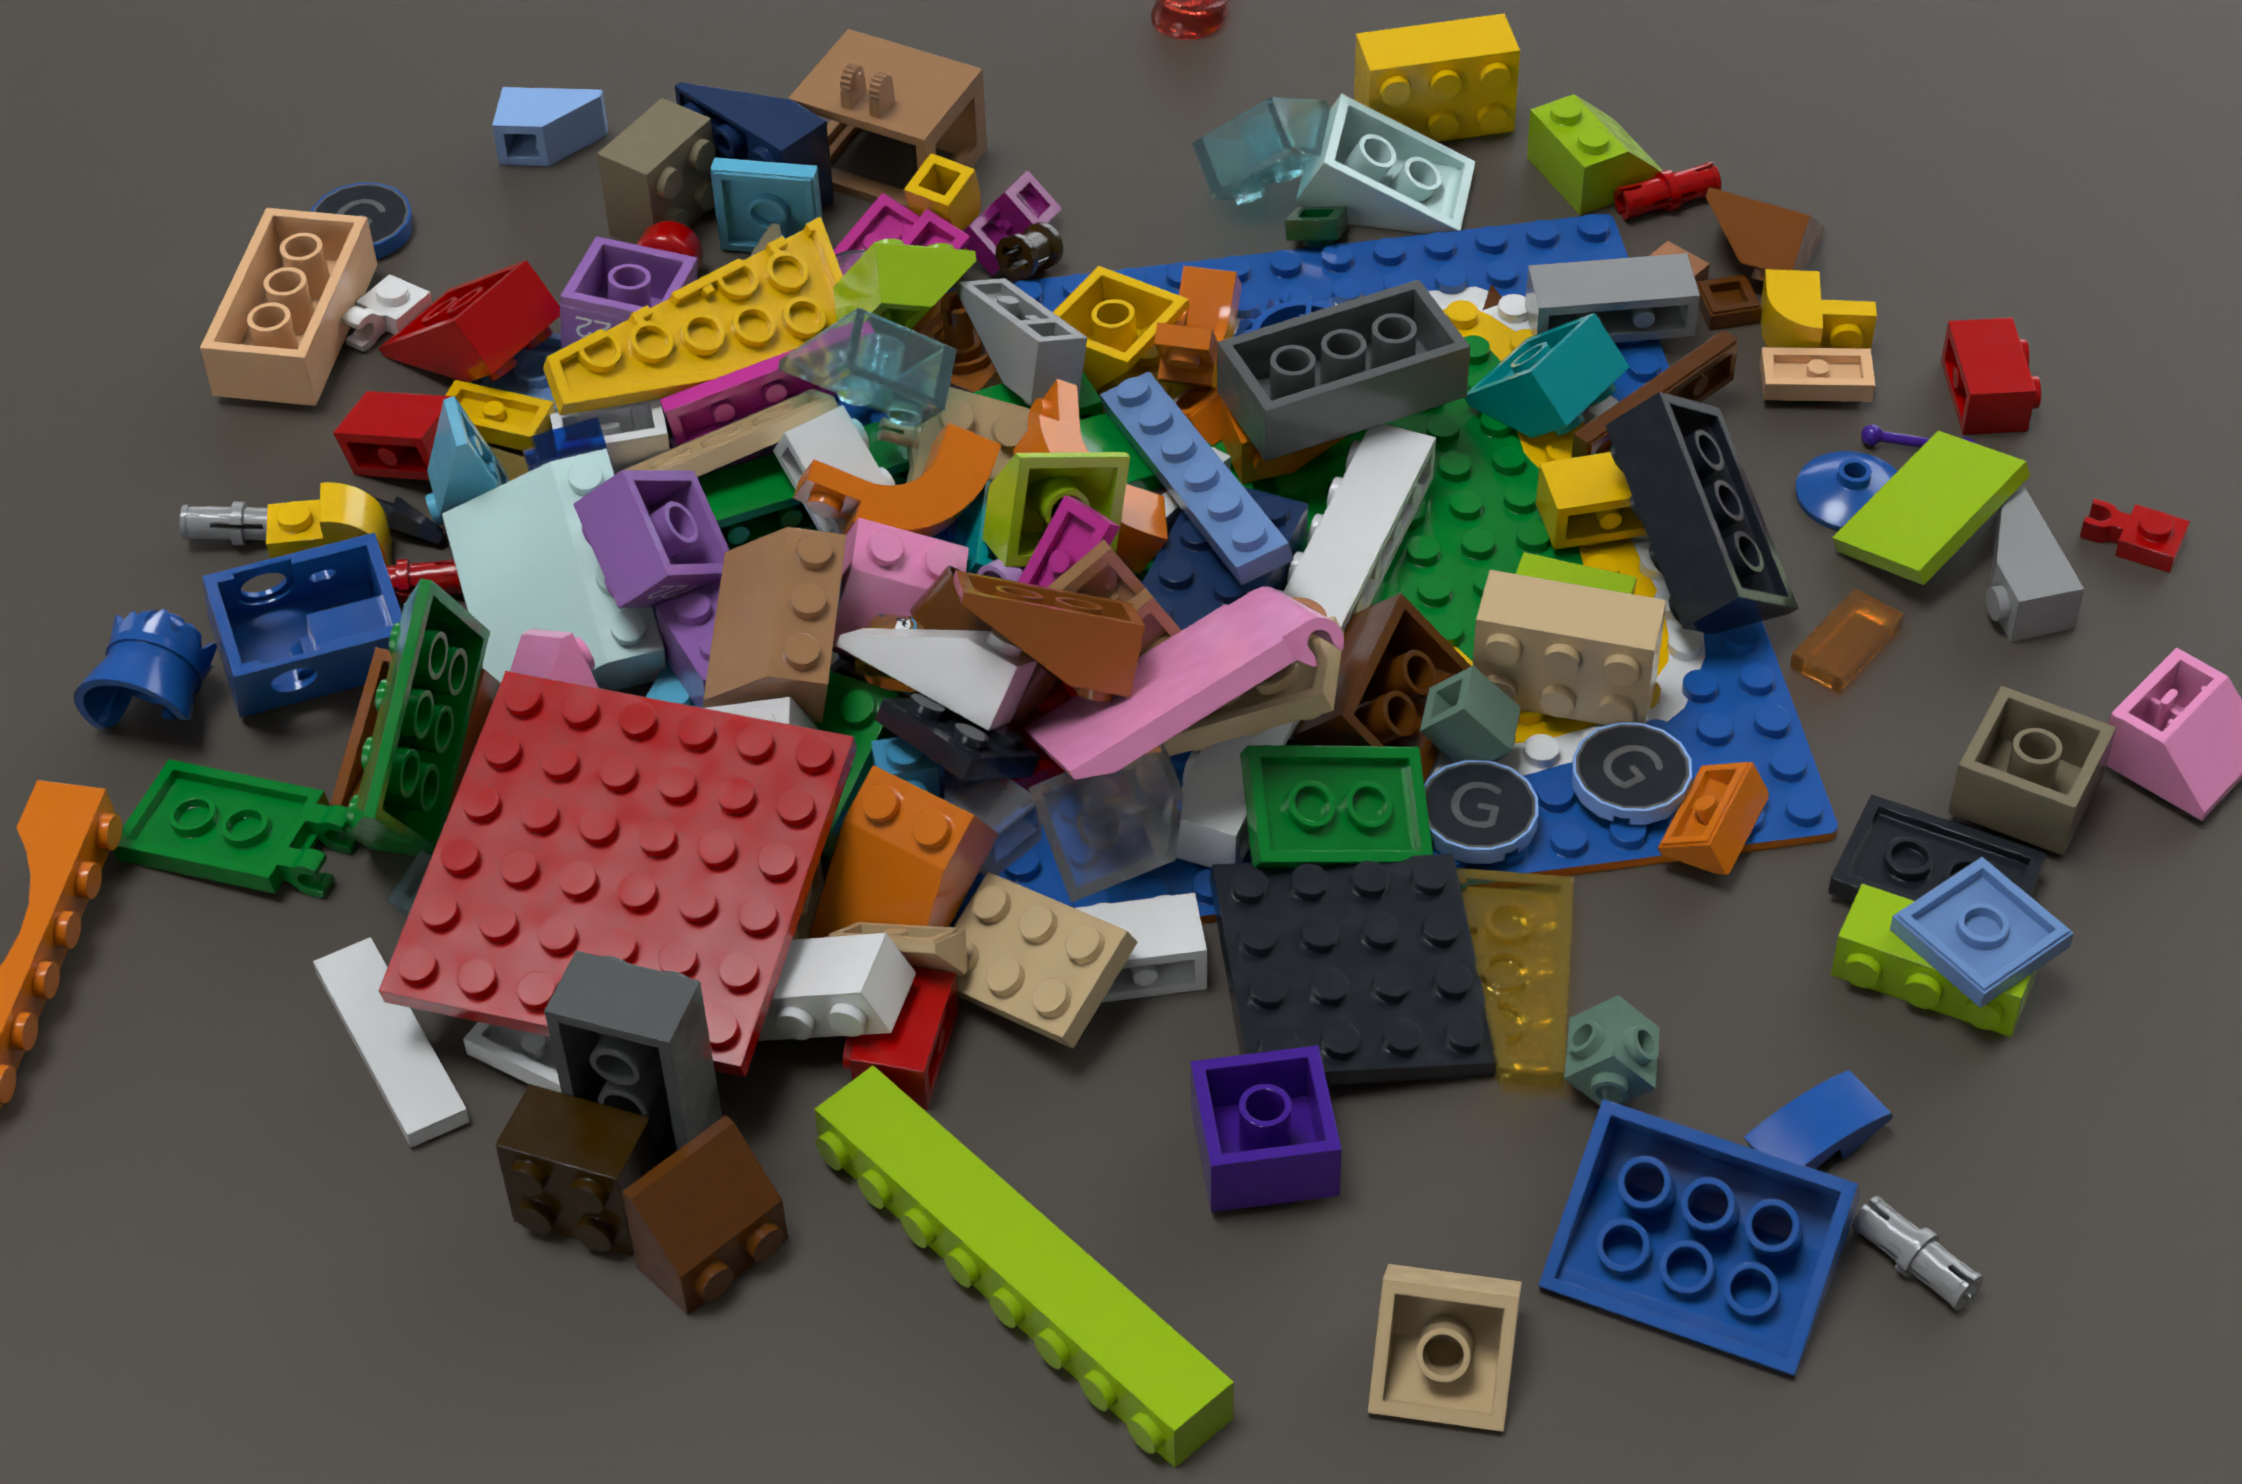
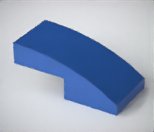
(1821, 1122)

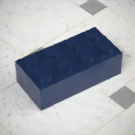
(1193, 579)

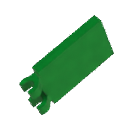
(235, 829)

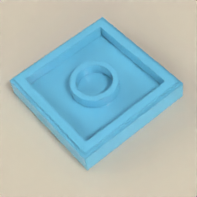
(762, 193)

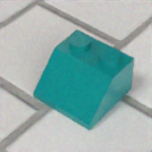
(1551, 379)

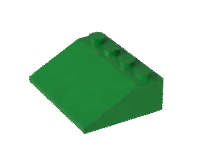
(419, 724)

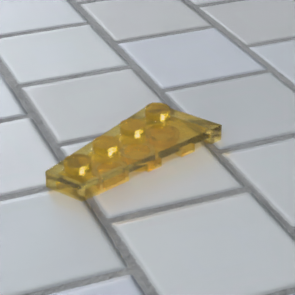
(1523, 960)

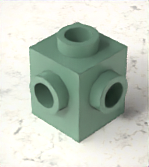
(1612, 1052)

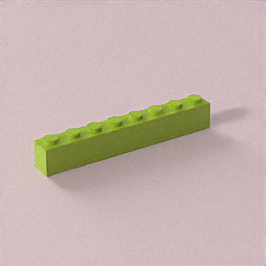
(1025, 1267)

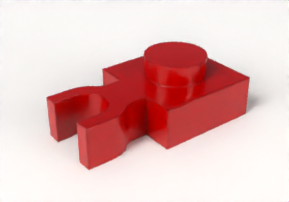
(2141, 537)

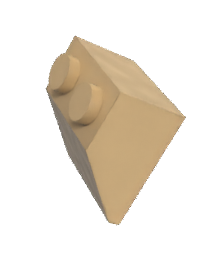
(1444, 1347)

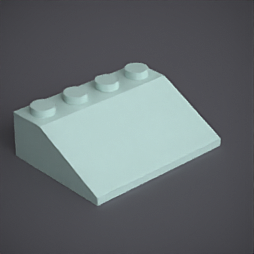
(533, 569)

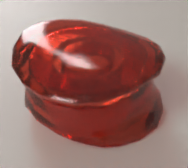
(1189, 17)

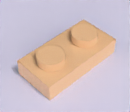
(1817, 374)

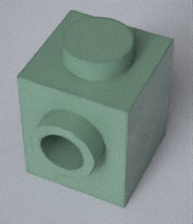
(1470, 717)

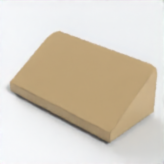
(920, 945)

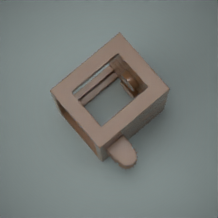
(899, 96)

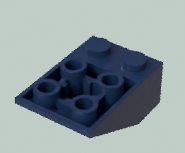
(762, 129)

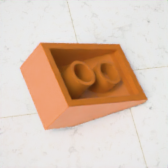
(901, 858)

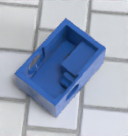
(308, 631)

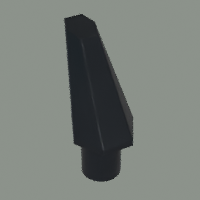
(409, 521)

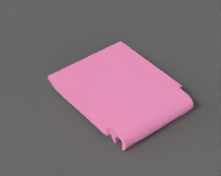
(1184, 682)

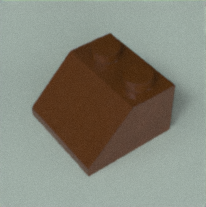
(704, 1217)

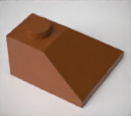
(1765, 233)

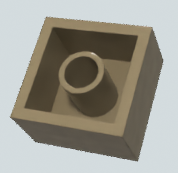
(658, 171)
(2031, 770)

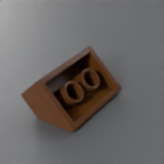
(1384, 681)

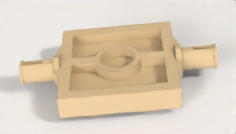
(976, 413)

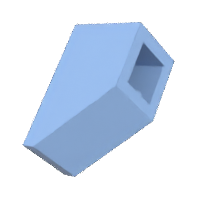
(546, 124)

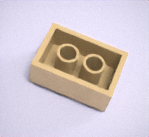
(1569, 647)

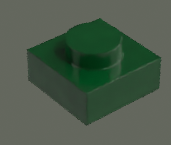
(1316, 225)

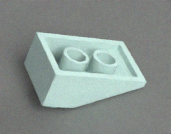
(1386, 173)

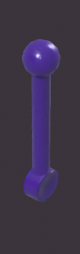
(1873, 435)

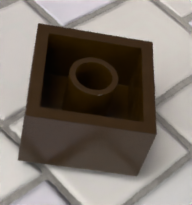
(569, 1165)

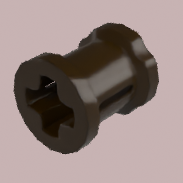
(1036, 248)

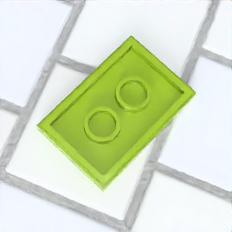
(1931, 507)

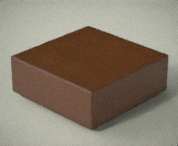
(1728, 302)

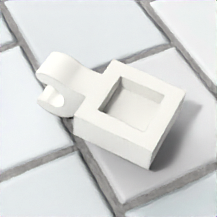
(384, 309)

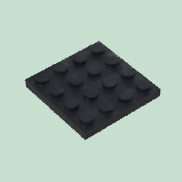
(1355, 962)

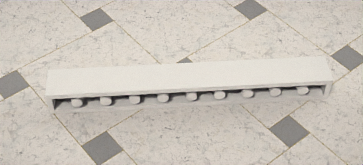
(1341, 572)

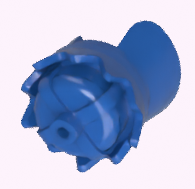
(147, 658)

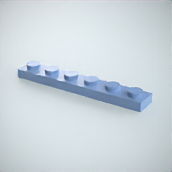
(1196, 478)

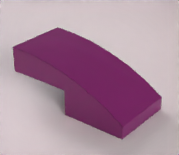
(1009, 214)

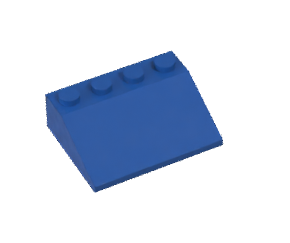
(1700, 1237)

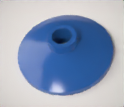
(1839, 485)

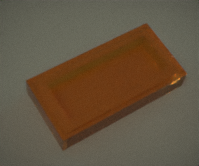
(1846, 640)

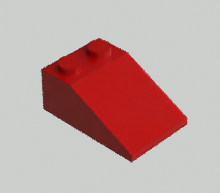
(478, 326)

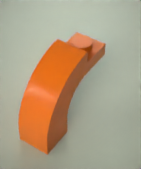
(1191, 343)
(1056, 429)
(926, 506)

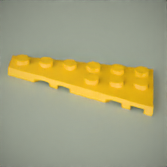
(705, 328)

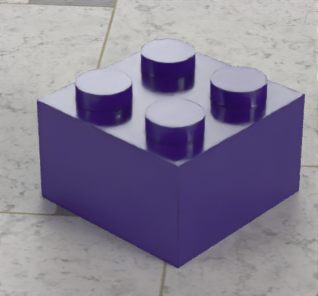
(1265, 1128)

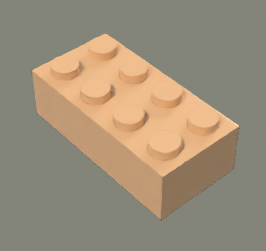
(287, 306)

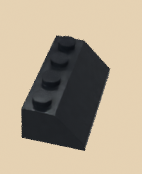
(1699, 515)

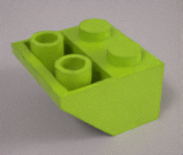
(900, 280)

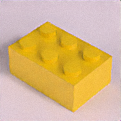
(1442, 76)

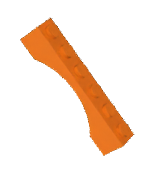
(66, 845)

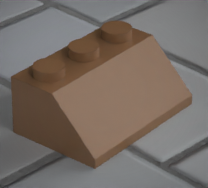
(777, 620)

